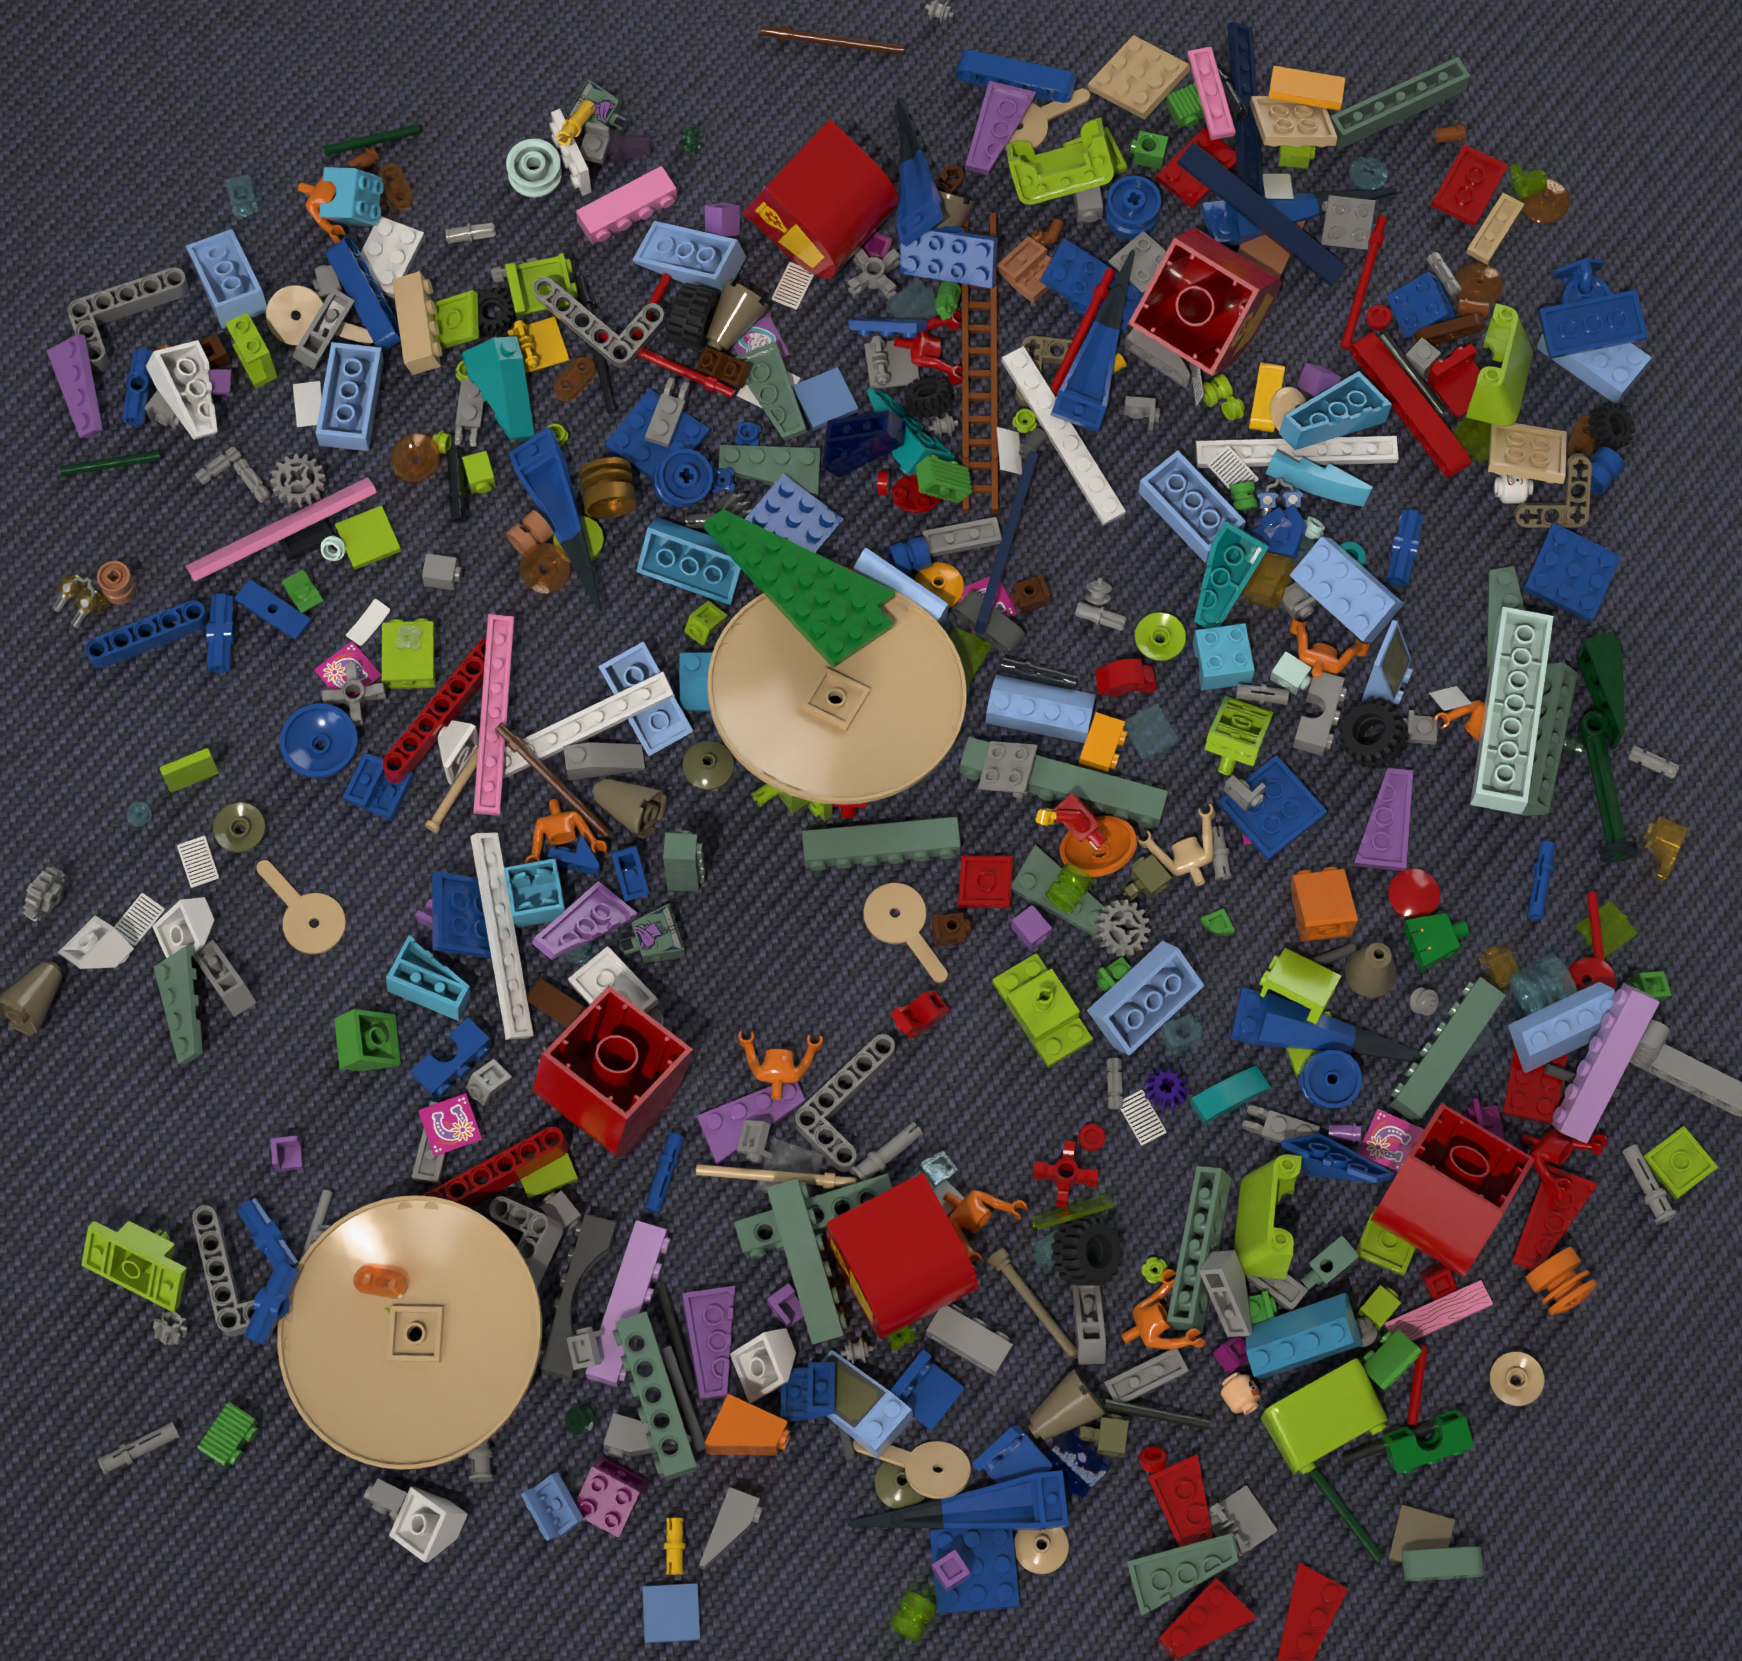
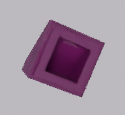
(878, 244)
(1232, 1354)

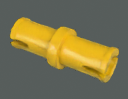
(674, 1546)

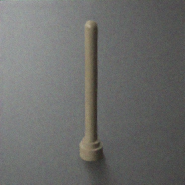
(1001, 1261)

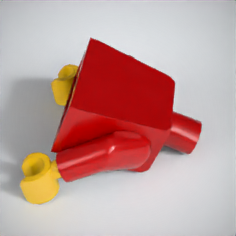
(1076, 818)

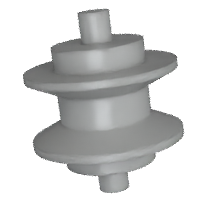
(939, 10)
(943, 425)
(1098, 592)
(1423, 1001)
(1367, 1331)
(856, 1351)

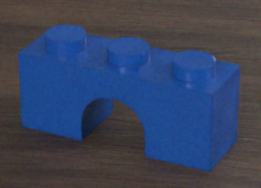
(438, 1076)

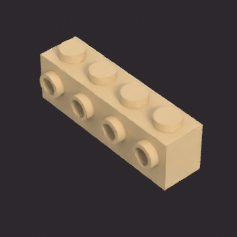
(417, 322)

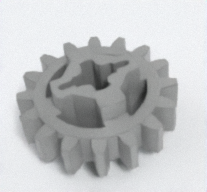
(298, 480)
(44, 894)
(1117, 938)

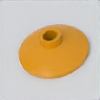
(952, 585)

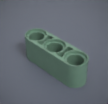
(1442, 1564)

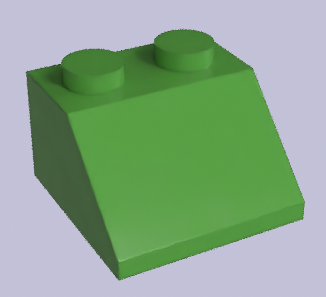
(367, 1040)
(1390, 1359)

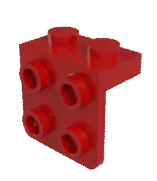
(1455, 379)

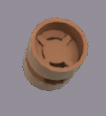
(531, 532)
(116, 582)

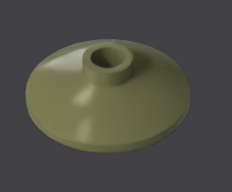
(709, 776)
(234, 817)
(891, 1492)

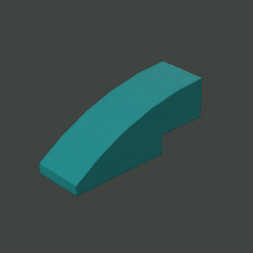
(1229, 1094)

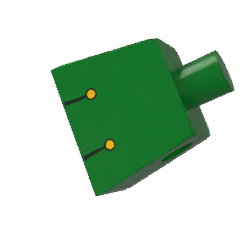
(1433, 939)

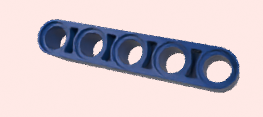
(1046, 81)
(368, 297)
(133, 632)

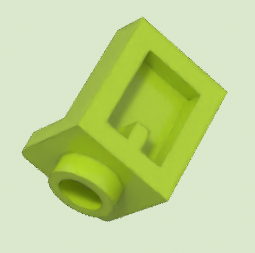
(704, 622)

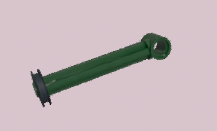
(1617, 846)

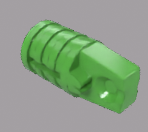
(947, 299)

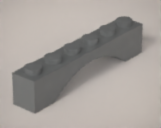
(593, 1244)

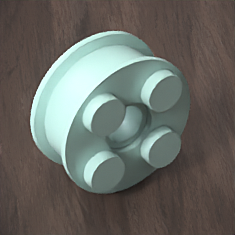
(531, 154)

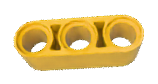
(1268, 382)

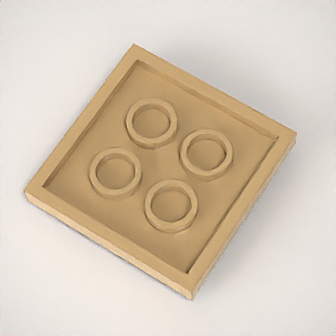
(1139, 77)
(1292, 123)
(1528, 452)

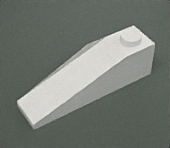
(184, 383)

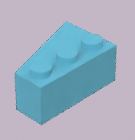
(427, 982)

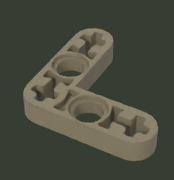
(1043, 355)
(1564, 508)

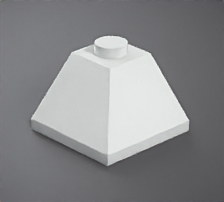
(456, 747)
(184, 925)
(97, 946)
(764, 1363)
(427, 1524)

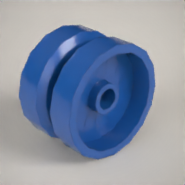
(1132, 207)
(674, 490)
(1314, 1083)

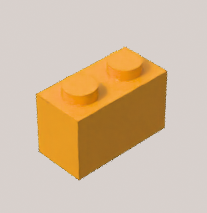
(1102, 743)

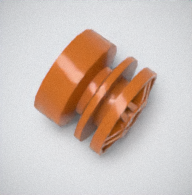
(1561, 1281)

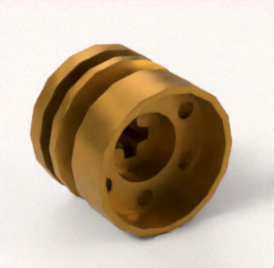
(607, 488)

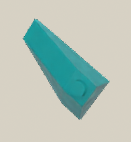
(916, 443)
(1228, 569)

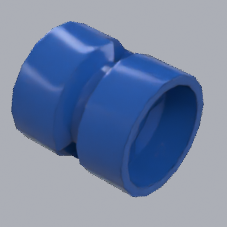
(1605, 467)
(910, 556)

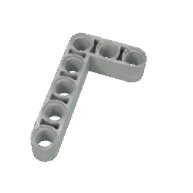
(119, 308)
(596, 326)
(1686, 1071)
(840, 1098)
(539, 1231)
(224, 1282)

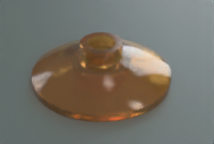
(1550, 209)
(1485, 292)
(406, 453)
(555, 562)

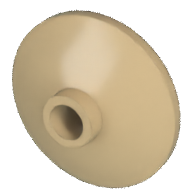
(1283, 402)
(1524, 1368)
(1039, 1560)

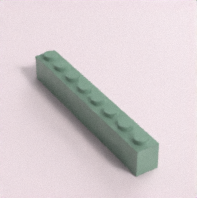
(1095, 789)

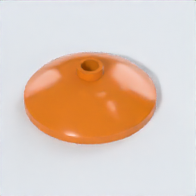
(1110, 856)

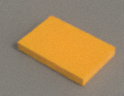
(1306, 88)

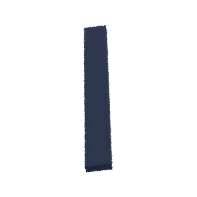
(1244, 82)
(1261, 214)
(1006, 543)

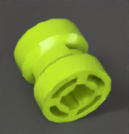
(1216, 390)

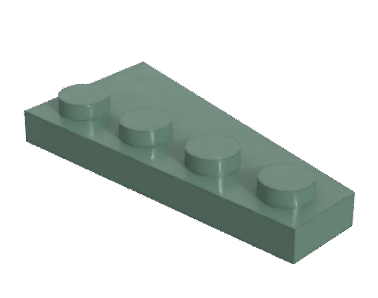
(774, 390)
(770, 463)
(1502, 592)
(1035, 879)
(177, 994)
(1175, 1571)

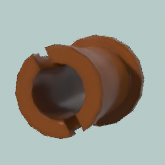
(1452, 133)
(365, 159)
(1469, 307)

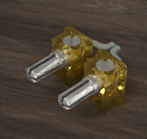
(88, 601)

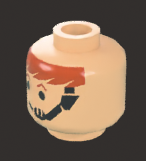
(1240, 1393)

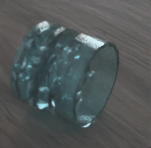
(1543, 985)

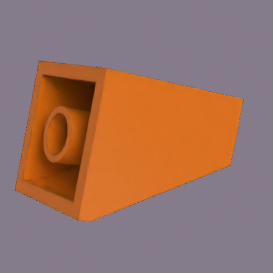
(1323, 904)
(746, 1431)

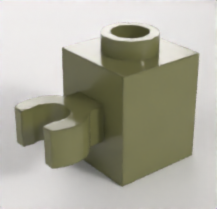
(1148, 878)
(1110, 1435)

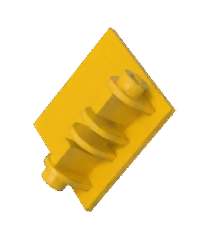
(540, 344)

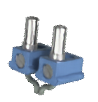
(1267, 497)

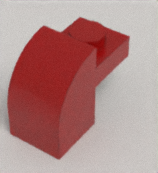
(1125, 676)
(920, 1014)

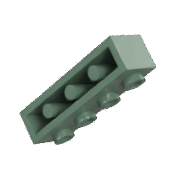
(683, 861)

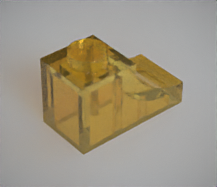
(1665, 842)

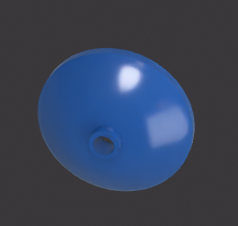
(315, 726)

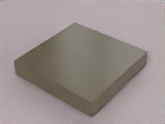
(1419, 1531)

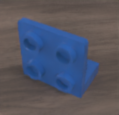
(1421, 304)
(927, 1390)
(1012, 1457)

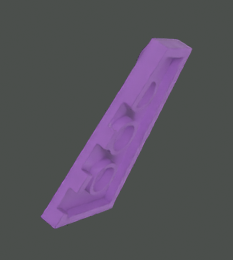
(998, 120)
(76, 381)
(1388, 827)
(585, 920)
(724, 1124)
(709, 1334)

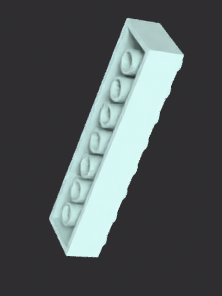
(1512, 710)

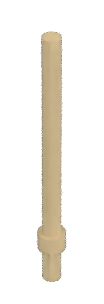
(827, 1180)

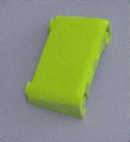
(1063, 169)
(1501, 390)
(1259, 1245)
(1324, 1416)

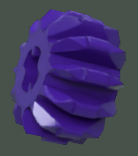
(1155, 1084)

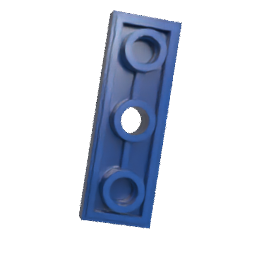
(887, 326)
(262, 602)

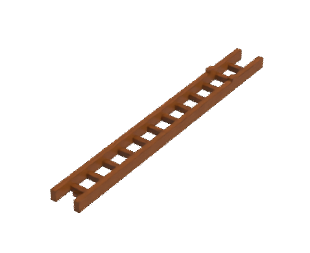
(992, 374)

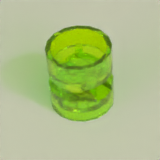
(1067, 891)
(912, 1616)

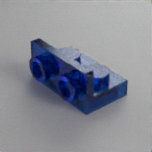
(1079, 1464)

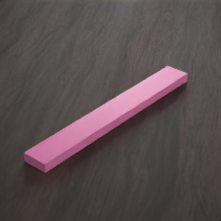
(281, 529)
(493, 712)

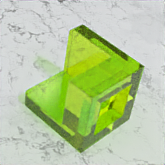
(1527, 183)

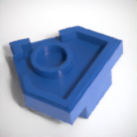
(1282, 531)

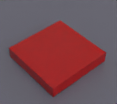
(986, 882)

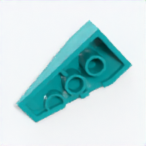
(501, 378)

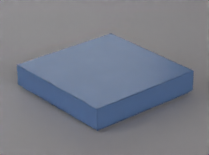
(825, 398)
(671, 1613)

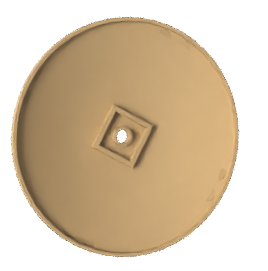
(887, 734)
(361, 1373)

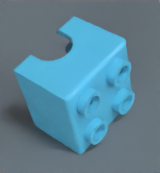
(355, 199)
(1223, 656)
(534, 892)

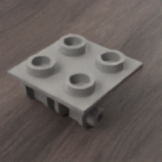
(1347, 222)
(1145, 261)
(889, 364)
(1008, 767)
(1242, 1517)

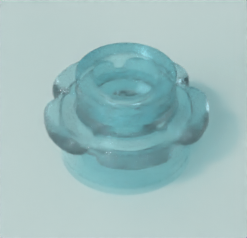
(134, 809)

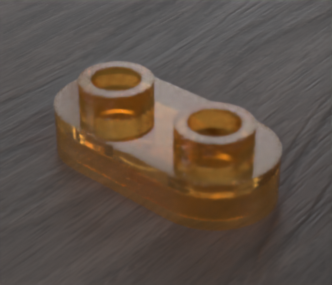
(397, 188)
(577, 379)
(1581, 440)
(379, 1282)

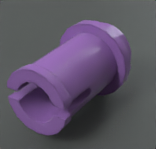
(1344, 1132)

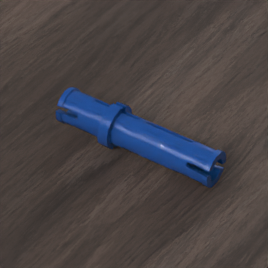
(1543, 869)
(667, 1163)

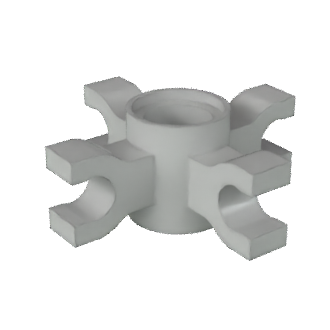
(875, 281)
(372, 692)

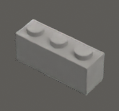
(969, 1339)

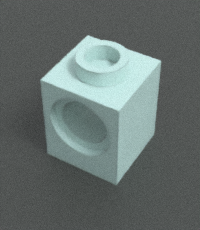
(1291, 674)

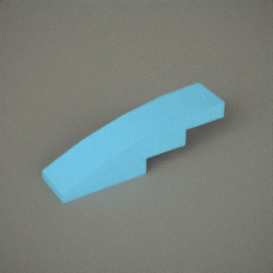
(1326, 483)

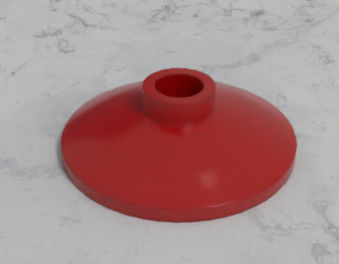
(1593, 968)

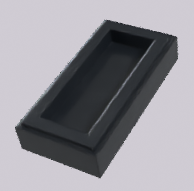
(305, 540)

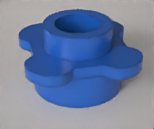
(752, 429)
(727, 485)

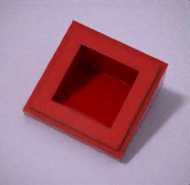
(1438, 1281)

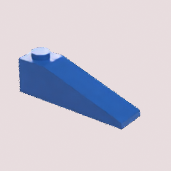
(1331, 1160)

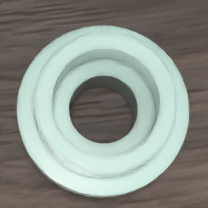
(1314, 528)
(330, 554)

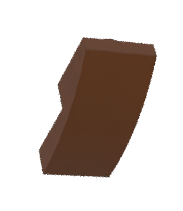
(723, 367)
(554, 1003)

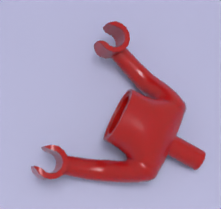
(926, 349)
(1556, 1148)

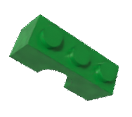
(1449, 1438)

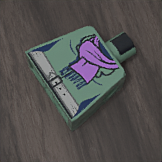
(606, 106)
(655, 937)
(1339, 1255)

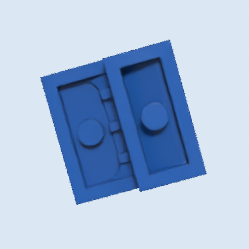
(373, 791)
(809, 1392)

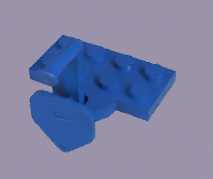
(1590, 319)

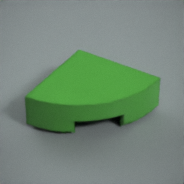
(1218, 923)

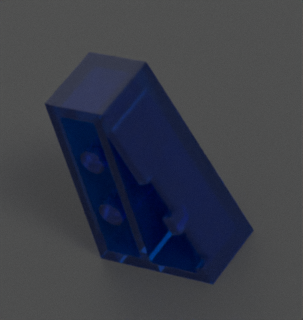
(860, 440)

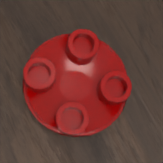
(908, 498)
(1414, 893)

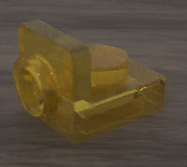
(1499, 964)

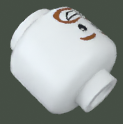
(1512, 489)

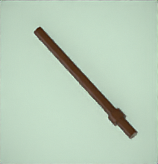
(785, 33)
(517, 745)

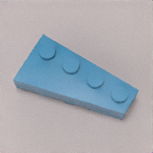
(1335, 412)

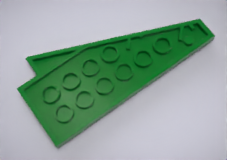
(820, 598)

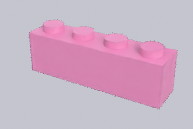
(627, 205)

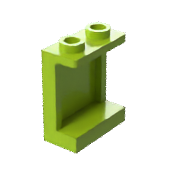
(523, 276)
(251, 350)
(408, 667)
(1301, 982)

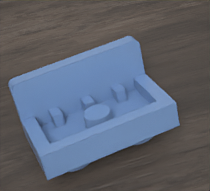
(552, 1507)

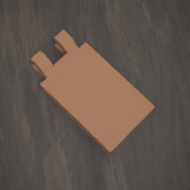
(1267, 253)

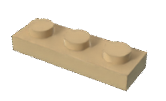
(1495, 228)

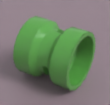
(1243, 496)

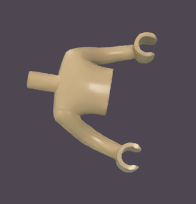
(1187, 853)

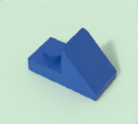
(581, 861)
(630, 873)

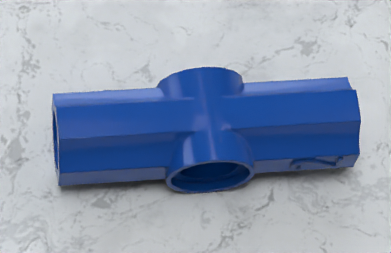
(136, 400)
(1404, 547)
(220, 633)
(266, 1234)
(271, 1303)

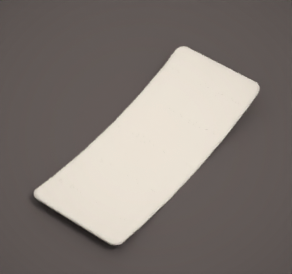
(368, 622)

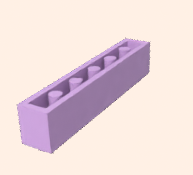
(1604, 1062)
(629, 1297)

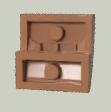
(1025, 267)

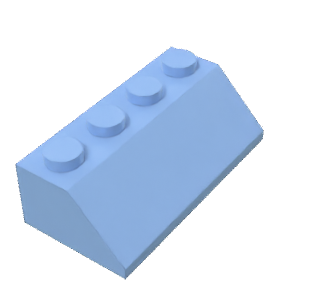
(883, 573)
(1040, 708)
(1561, 1026)

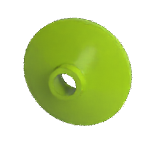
(1162, 626)

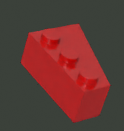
(1205, 1621)

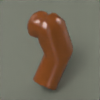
(1050, 236)

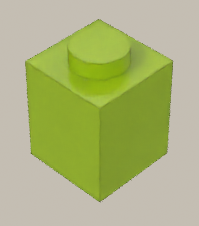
(1296, 156)
(479, 472)
(1380, 1306)

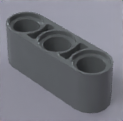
(1000, 630)

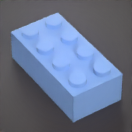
(1607, 370)
(349, 396)
(1188, 503)
(1346, 589)
(1145, 998)

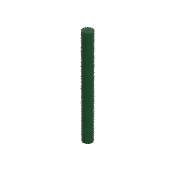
(371, 139)
(110, 463)
(1346, 1515)

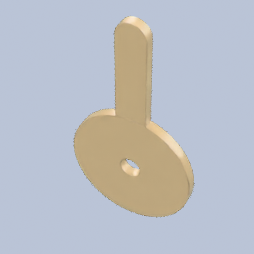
(1036, 118)
(308, 304)
(302, 911)
(905, 926)
(920, 1466)

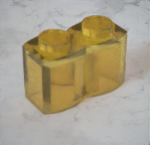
(1269, 581)

